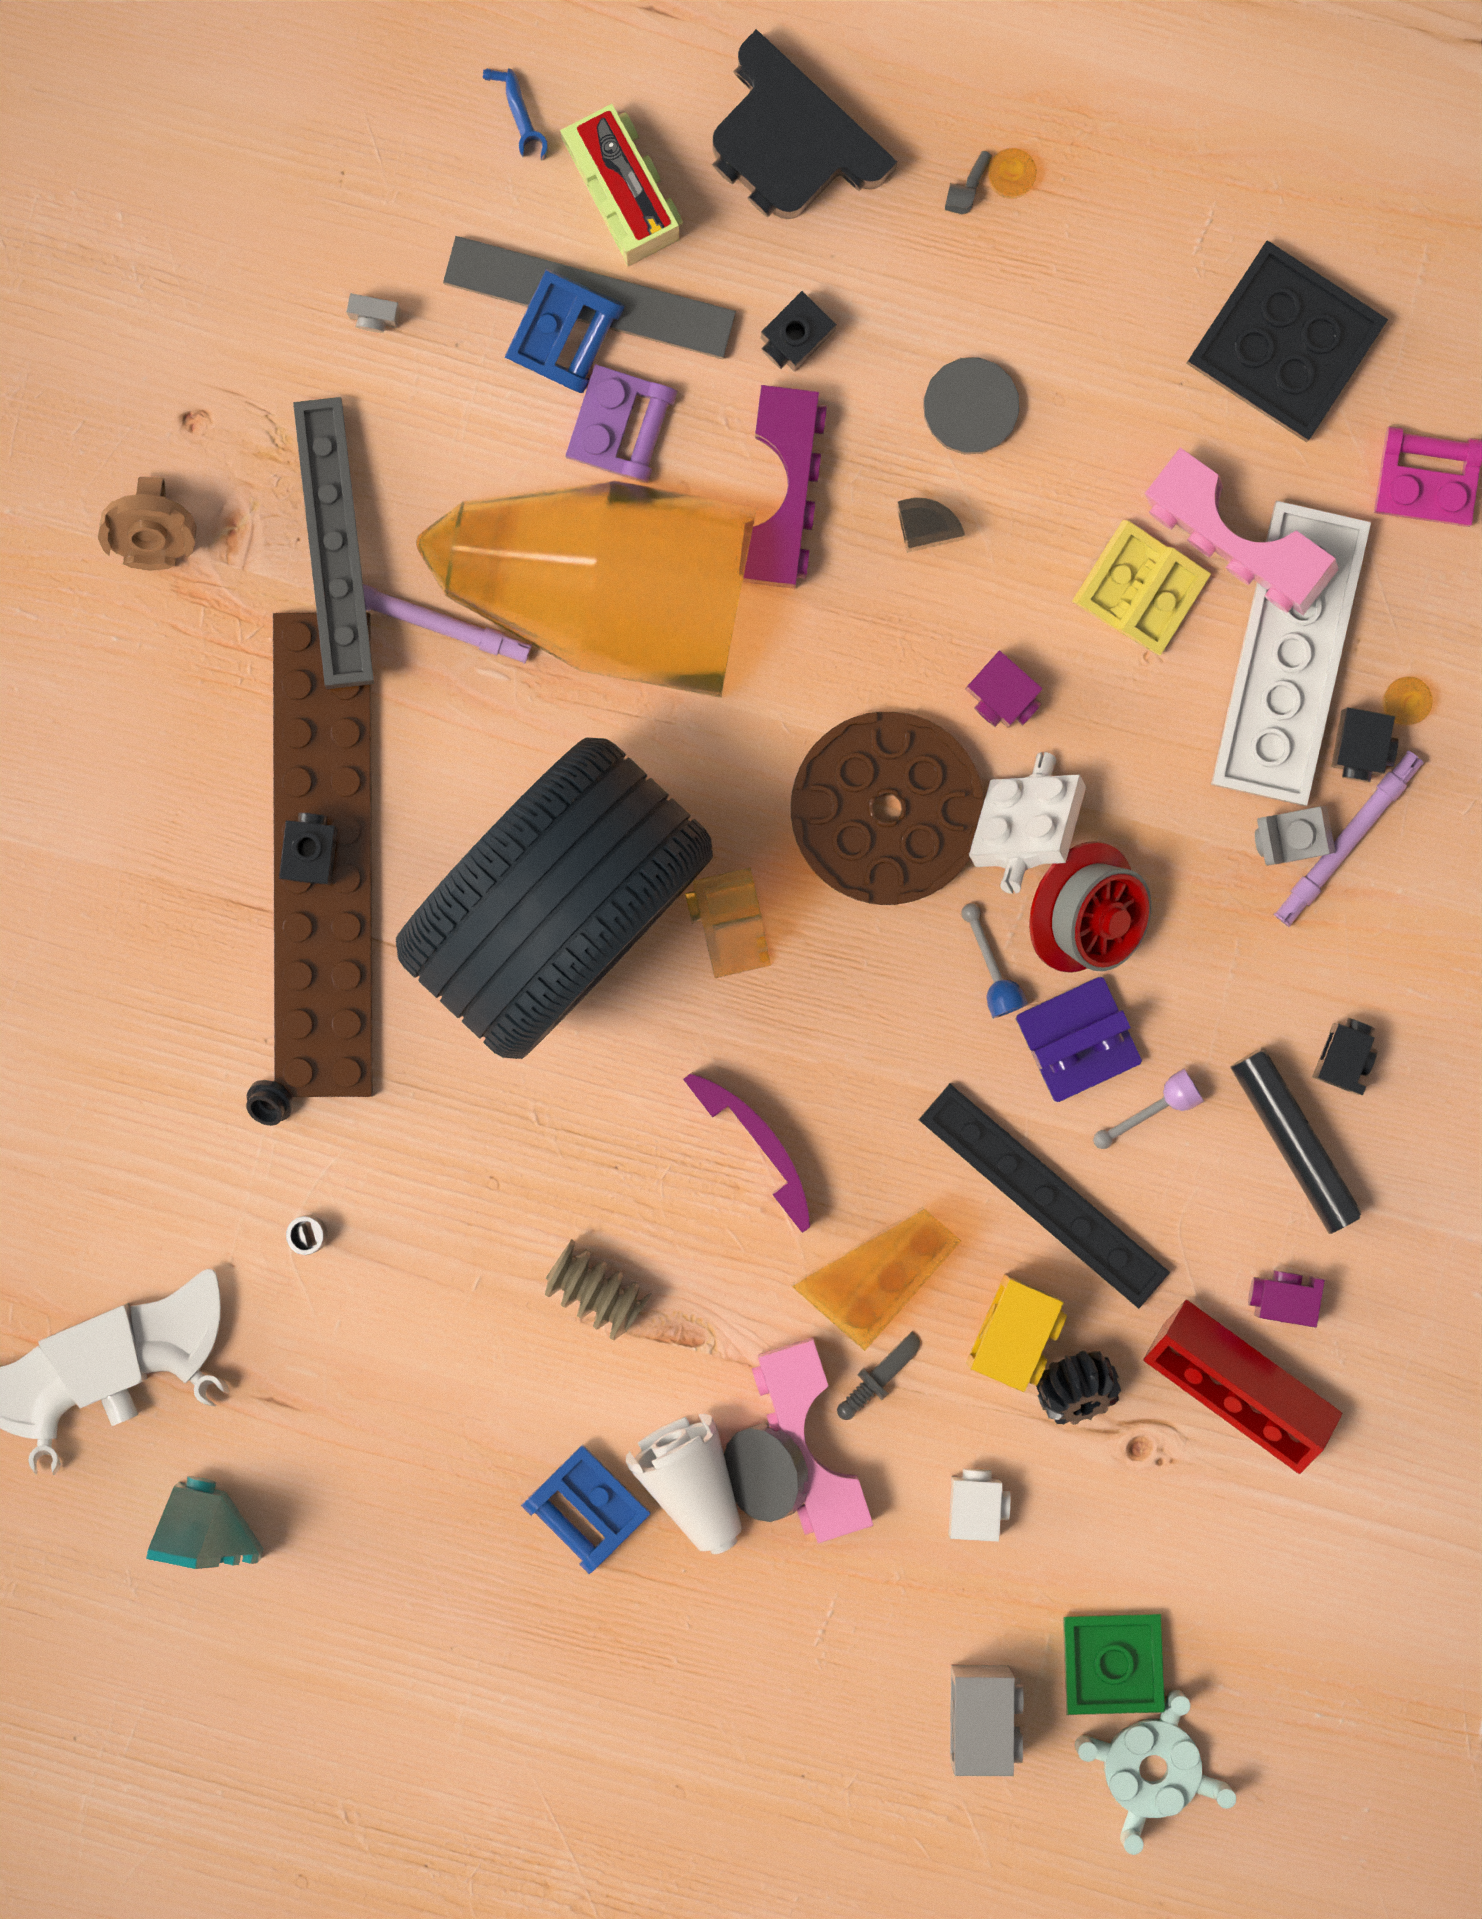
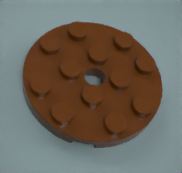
(875, 758)

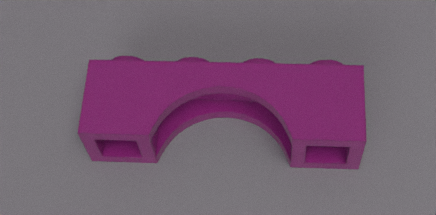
(787, 426)

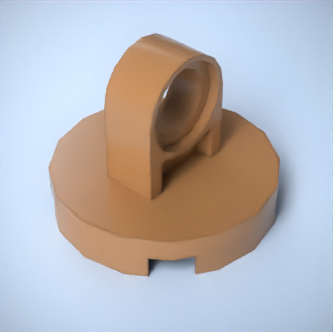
(147, 527)

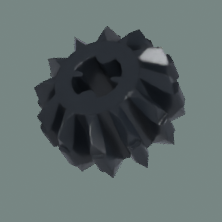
(1078, 1387)

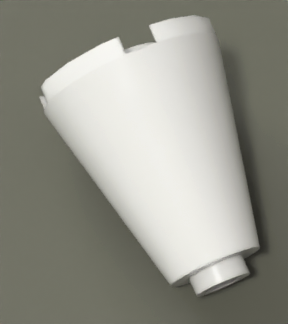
(690, 1481)

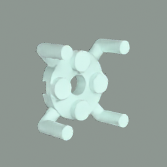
(1159, 1797)

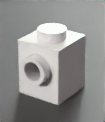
(977, 1506)

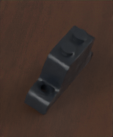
(791, 137)

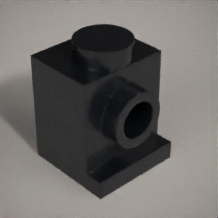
(1347, 1056)

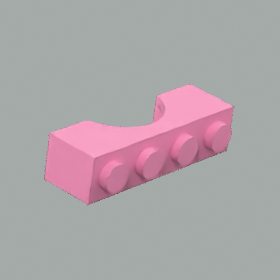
(1289, 568)
(794, 1380)

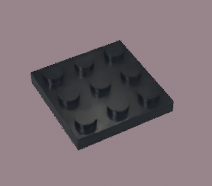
(1287, 341)

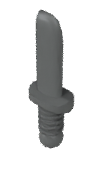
(879, 1377)

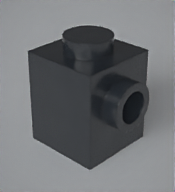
(796, 332)
(1364, 744)
(308, 850)

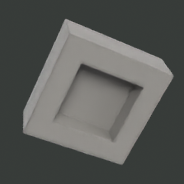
(373, 313)

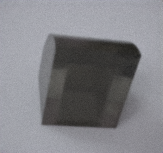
(927, 524)

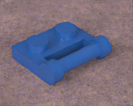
(549, 323)
(597, 1497)

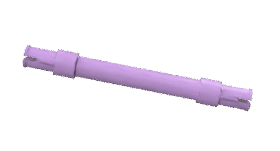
(486, 639)
(1387, 791)

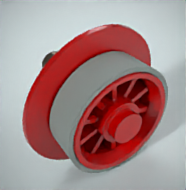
(1089, 910)

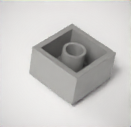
(983, 1720)

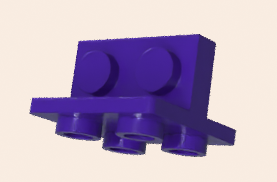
(1079, 1039)

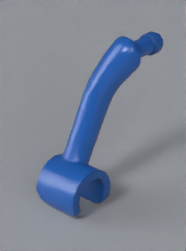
(518, 109)

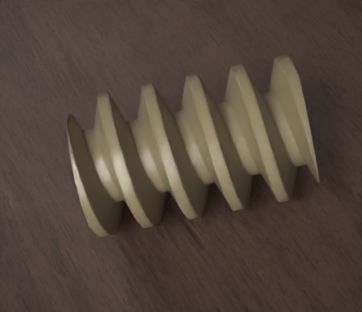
(595, 1291)

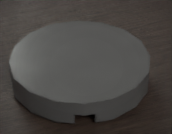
(971, 405)
(766, 1472)

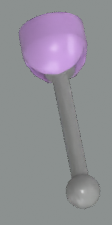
(1178, 1093)

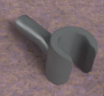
(961, 197)

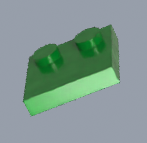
(1113, 1664)

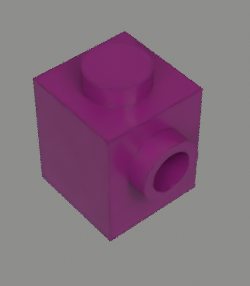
(1004, 692)

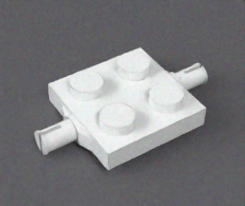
(1027, 821)

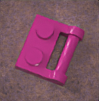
(1428, 493)

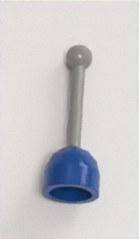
(1003, 995)

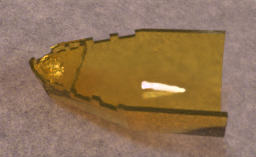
(603, 576)

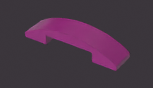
(790, 1194)

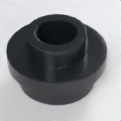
(269, 1102)

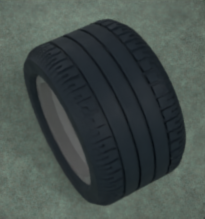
(553, 897)

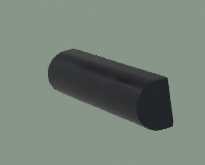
(1296, 1140)

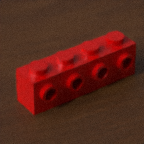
(1243, 1386)

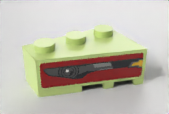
(622, 183)

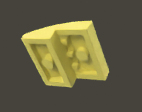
(1141, 587)

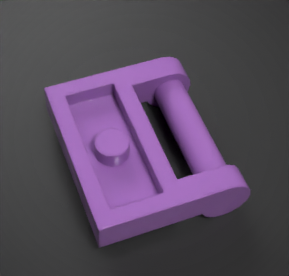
(605, 419)

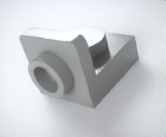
(1294, 836)

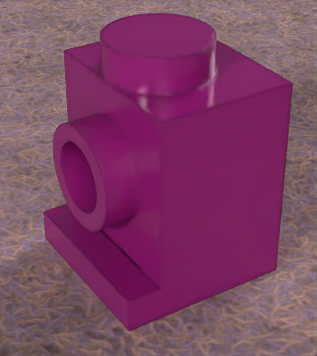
(1287, 1298)

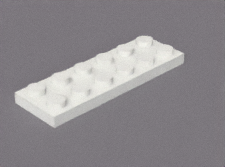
(1290, 668)

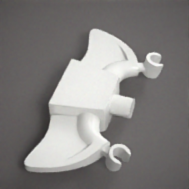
(109, 1356)

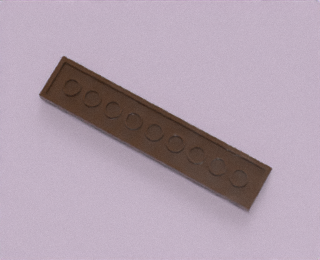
(321, 928)

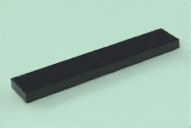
(1044, 1196)

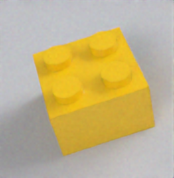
(1016, 1334)

